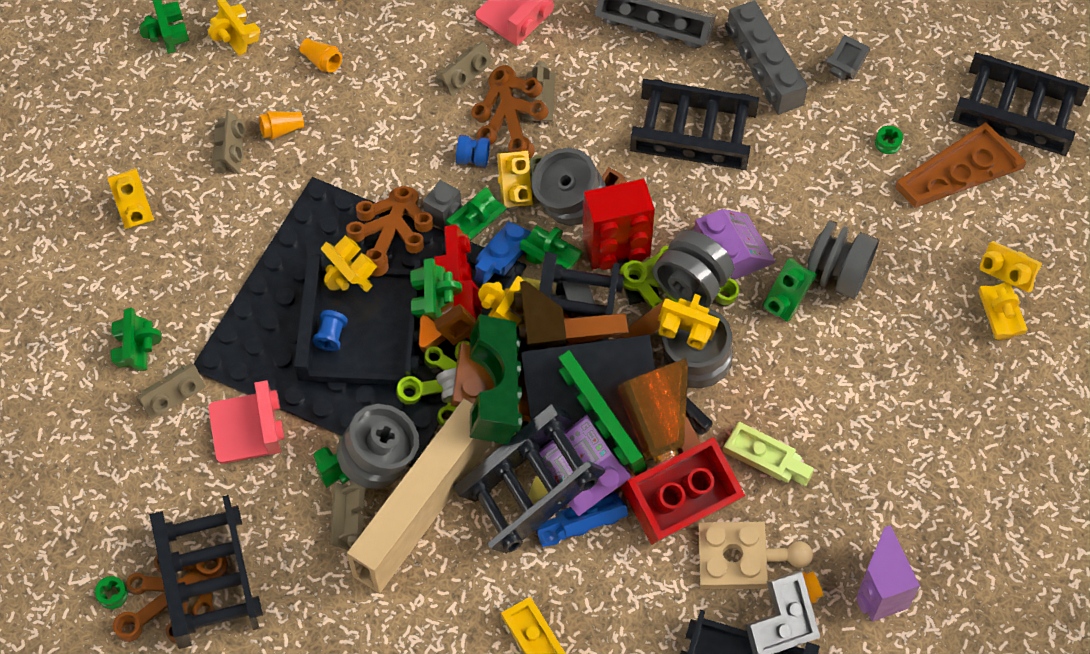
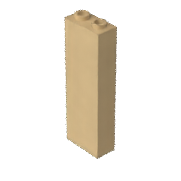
(416, 501)

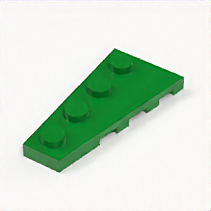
(607, 422)

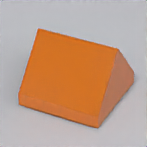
(429, 335)

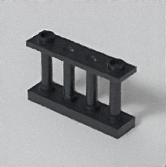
(1015, 126)
(693, 148)
(555, 273)
(502, 466)
(173, 562)

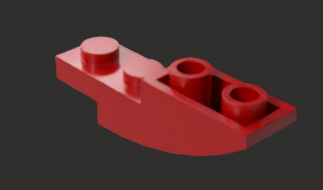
(456, 262)

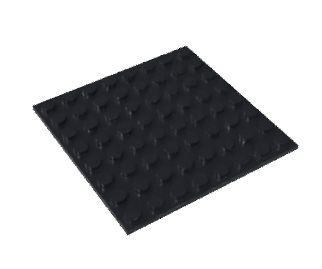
(262, 324)

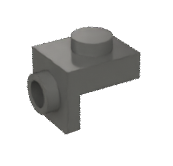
(847, 58)

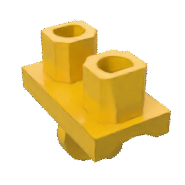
(230, 28)
(514, 179)
(130, 198)
(1010, 266)
(344, 268)
(500, 300)
(1003, 310)
(690, 318)

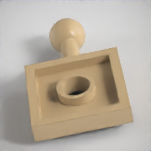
(751, 569)

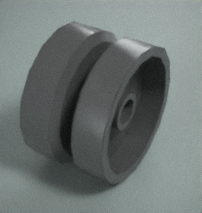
(561, 183)
(693, 267)
(706, 365)
(377, 446)

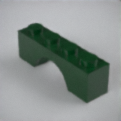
(495, 411)

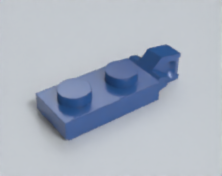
(500, 252)
(568, 523)

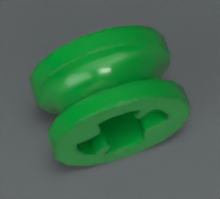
(893, 132)
(106, 585)

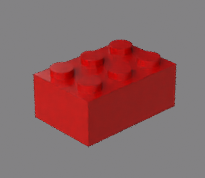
(618, 223)
(682, 490)

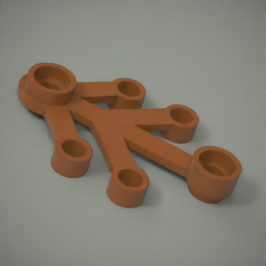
(501, 84)
(401, 201)
(142, 617)

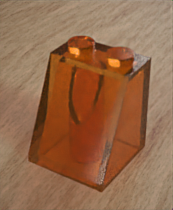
(658, 409)

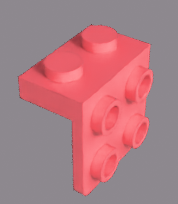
(514, 18)
(246, 425)

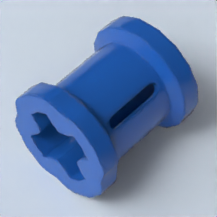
(329, 330)

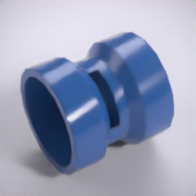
(472, 151)

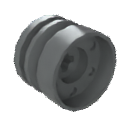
(842, 259)

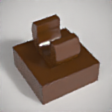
(454, 323)

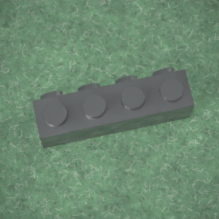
(660, 16)
(766, 57)

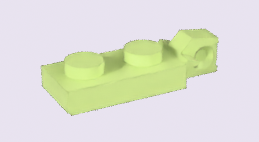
(767, 455)

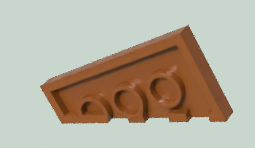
(965, 164)

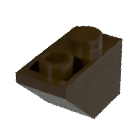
(542, 319)

